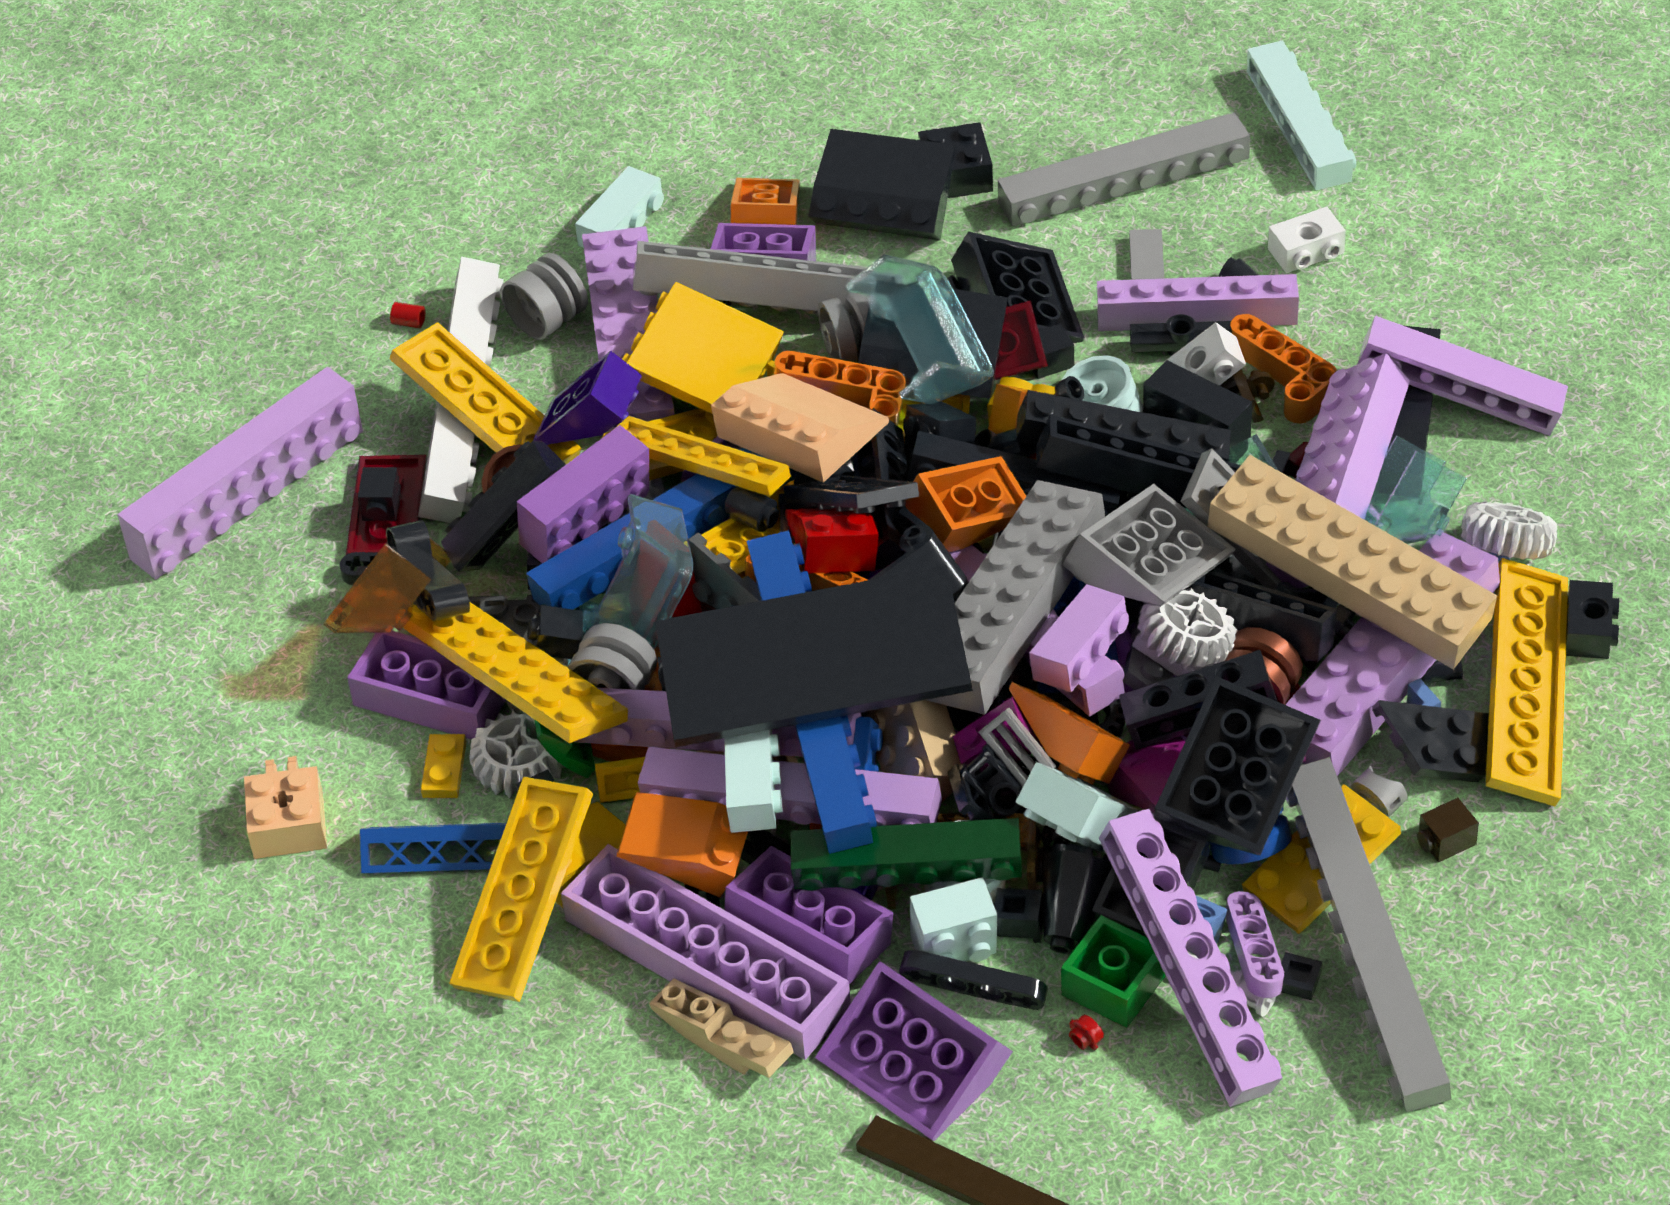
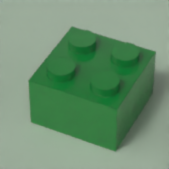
(1112, 972)

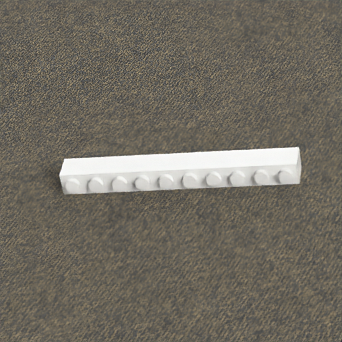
(451, 442)

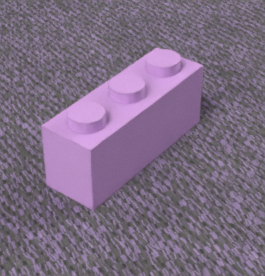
(1078, 638)

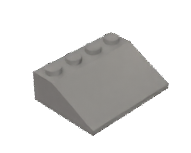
(1147, 549)

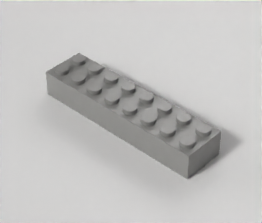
(1019, 587)

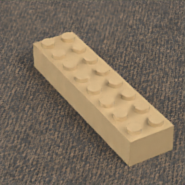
(1352, 561)

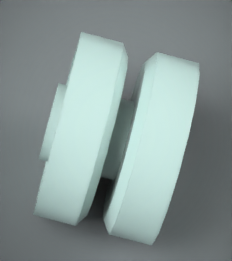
(1107, 382)

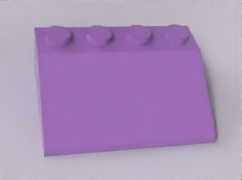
(912, 1052)

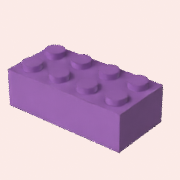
(583, 495)
(419, 685)
(825, 925)

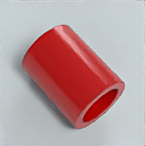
(407, 315)

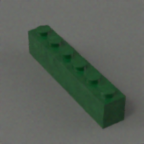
(910, 855)

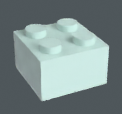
(955, 921)

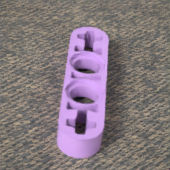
(1261, 943)

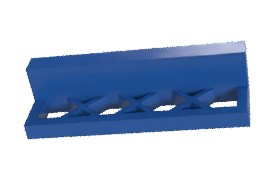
(427, 834)

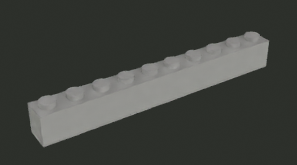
(1368, 938)

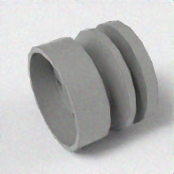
(544, 296)

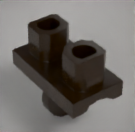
(1256, 386)

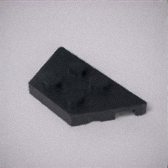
(1438, 739)

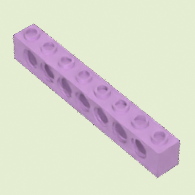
(1170, 941)

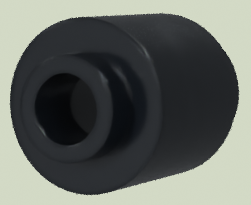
(751, 509)

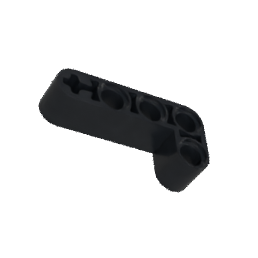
(444, 594)

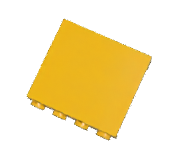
(701, 347)

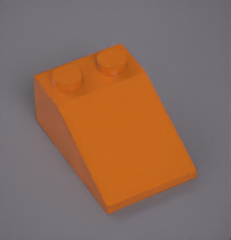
(765, 201)
(967, 501)
(1072, 740)
(683, 840)

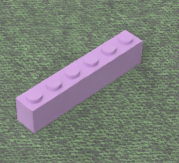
(1204, 299)
(1468, 376)

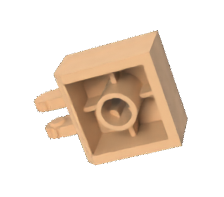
(285, 810)

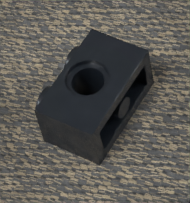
(1590, 619)

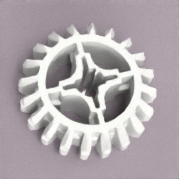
(1509, 530)
(1188, 630)
(508, 752)

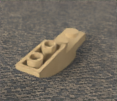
(719, 1032)

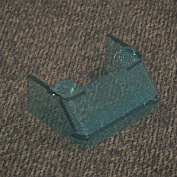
(930, 325)
(1413, 493)
(652, 572)

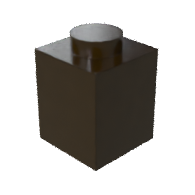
(1447, 830)

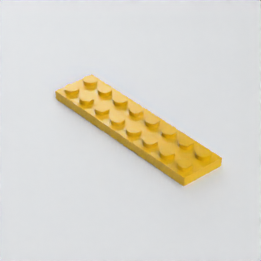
(520, 673)
(1527, 683)

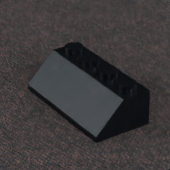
(494, 513)

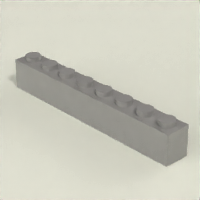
(1123, 169)
(741, 276)

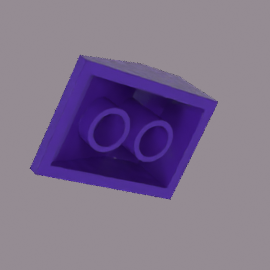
(591, 402)

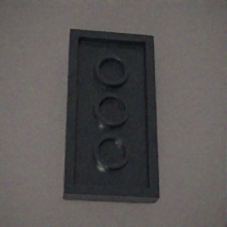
(851, 493)

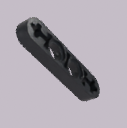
(973, 979)

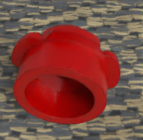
(1085, 1032)

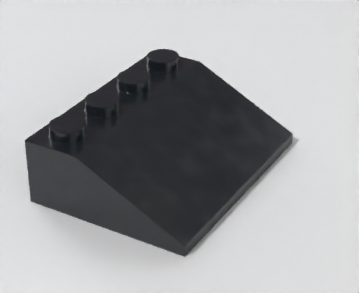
(883, 184)
(1021, 274)
(885, 347)
(1236, 767)

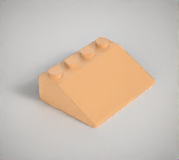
(795, 424)

